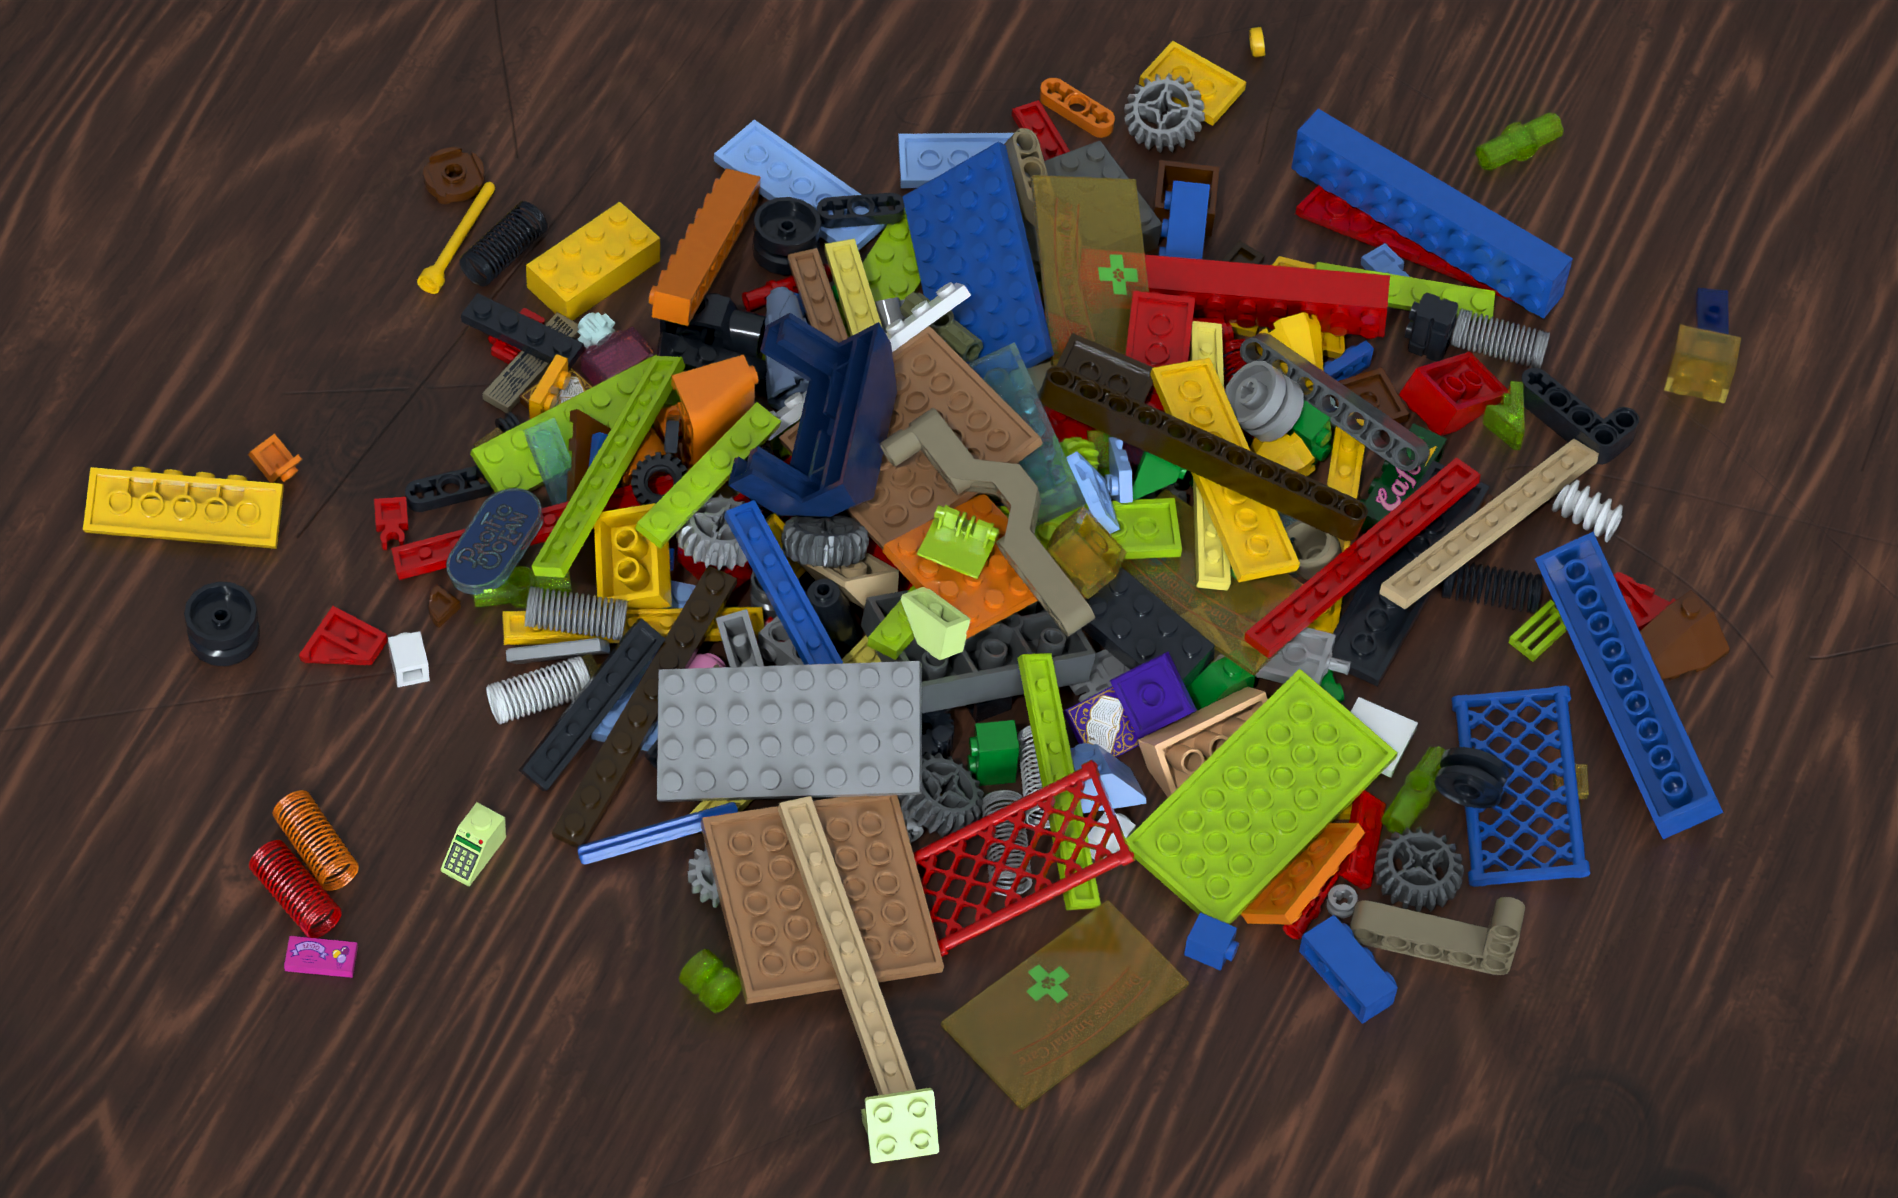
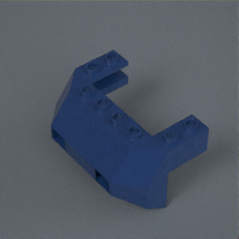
(840, 424)

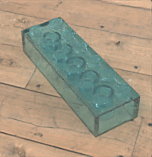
(1047, 465)

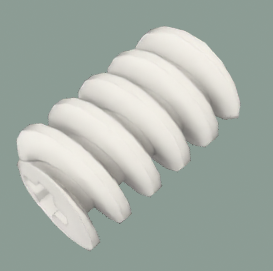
(1589, 510)

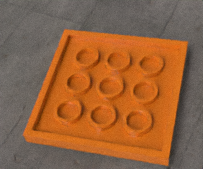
(984, 600)

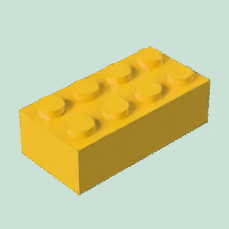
(593, 262)

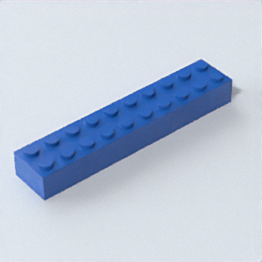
(1431, 213)
(1628, 686)

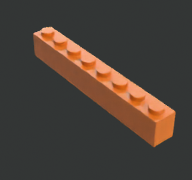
(704, 247)

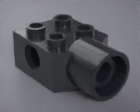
(723, 326)

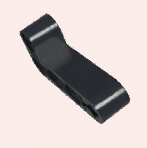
(1576, 420)

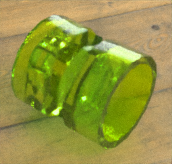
(709, 979)

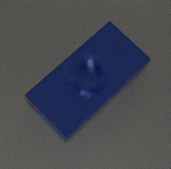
(1712, 310)

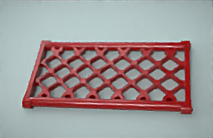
(1013, 909)

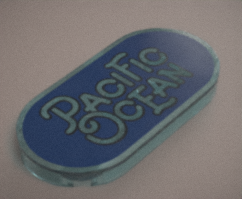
(495, 541)

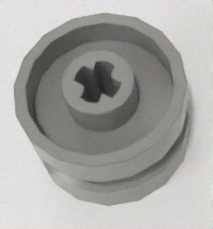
(1264, 400)

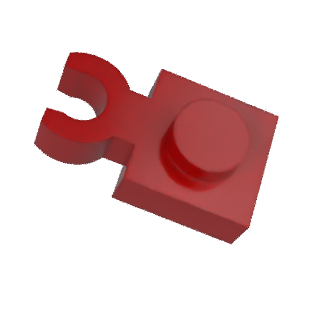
(391, 519)

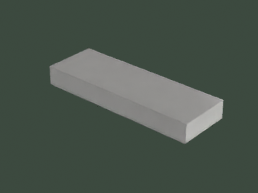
(557, 651)

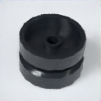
(784, 228)
(222, 623)

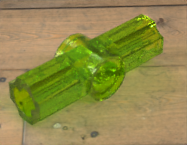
(1519, 141)
(518, 597)
(1409, 803)

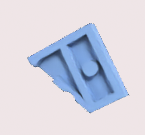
(1120, 477)
(1094, 491)

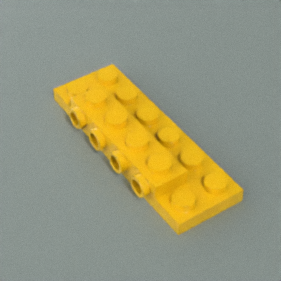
(183, 507)

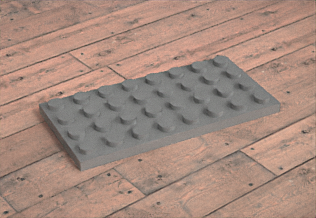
(790, 731)

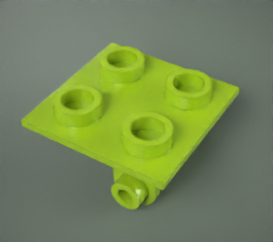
(958, 541)

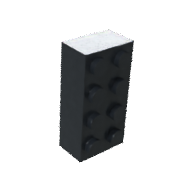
(1141, 627)

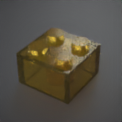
(1702, 364)
(1085, 552)

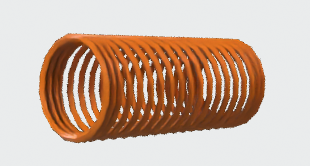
(293, 819)

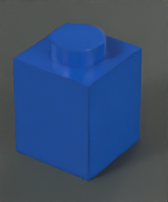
(1211, 942)

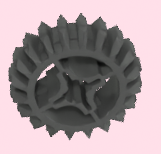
(825, 540)
(959, 799)
(1417, 880)

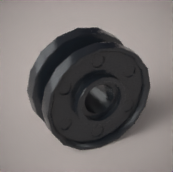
(1471, 777)

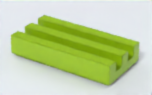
(1530, 624)

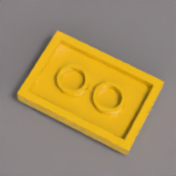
(1217, 86)

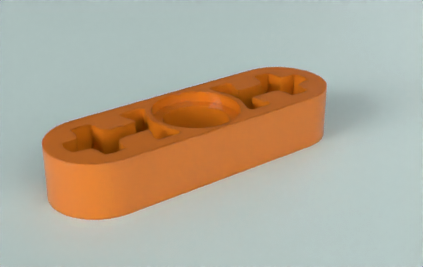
(1073, 96)

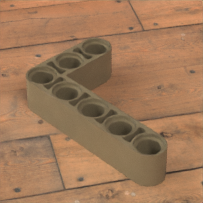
(1441, 938)

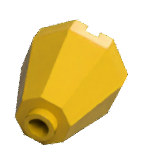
(1300, 335)
(1288, 452)

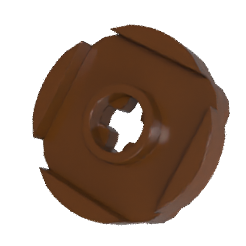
(453, 189)

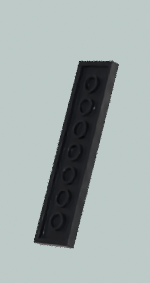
(1373, 624)

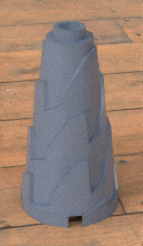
(781, 381)

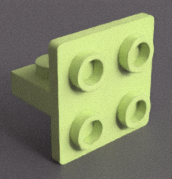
(901, 1125)

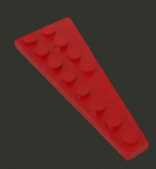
(1336, 214)

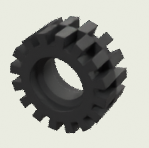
(647, 468)

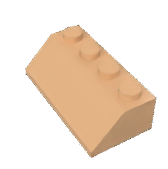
(1186, 744)

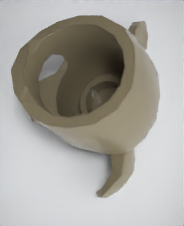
(1312, 548)

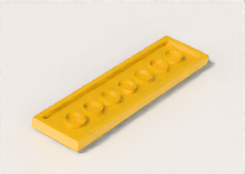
(1247, 529)

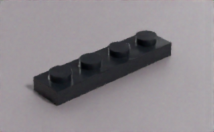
(520, 331)
(699, 354)

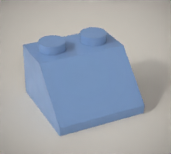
(1116, 777)

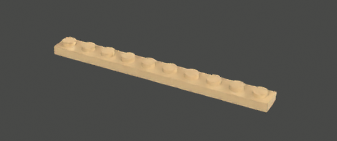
(1488, 524)
(845, 947)

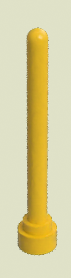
(432, 278)

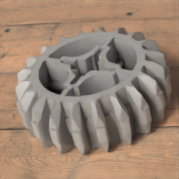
(1185, 118)
(709, 536)

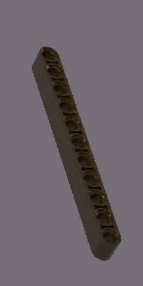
(1202, 453)

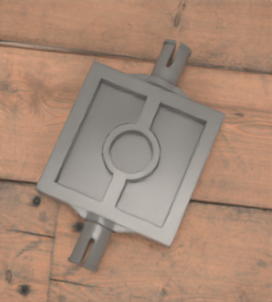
(1308, 651)

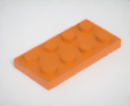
(1302, 879)

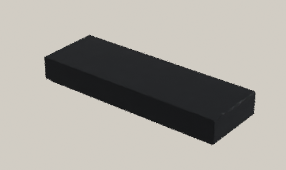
(671, 433)

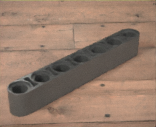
(1349, 404)

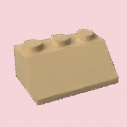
(859, 580)

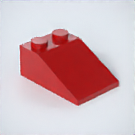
(1452, 392)

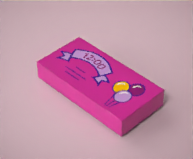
(321, 956)

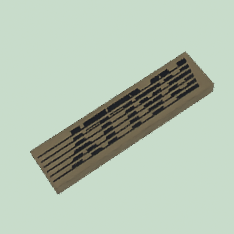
(524, 370)

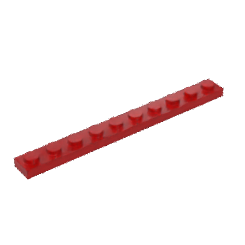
(433, 552)
(1361, 558)

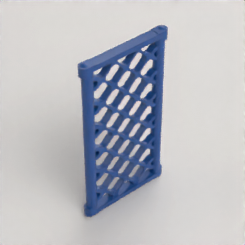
(1580, 865)

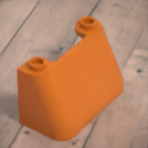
(711, 404)

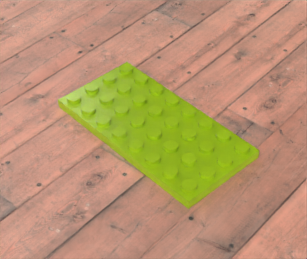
(1260, 799)

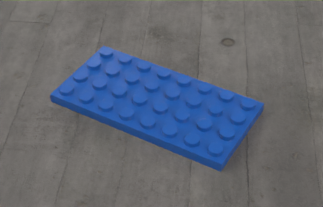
(973, 234)

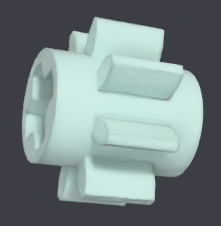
(595, 329)

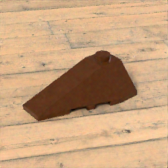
(1685, 637)

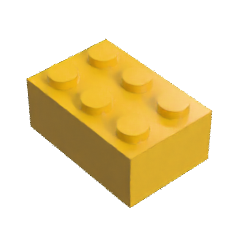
(629, 563)

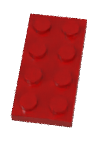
(1159, 332)

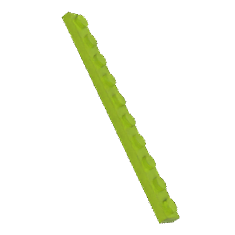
(607, 468)

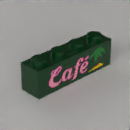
(1397, 485)

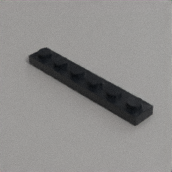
(592, 704)

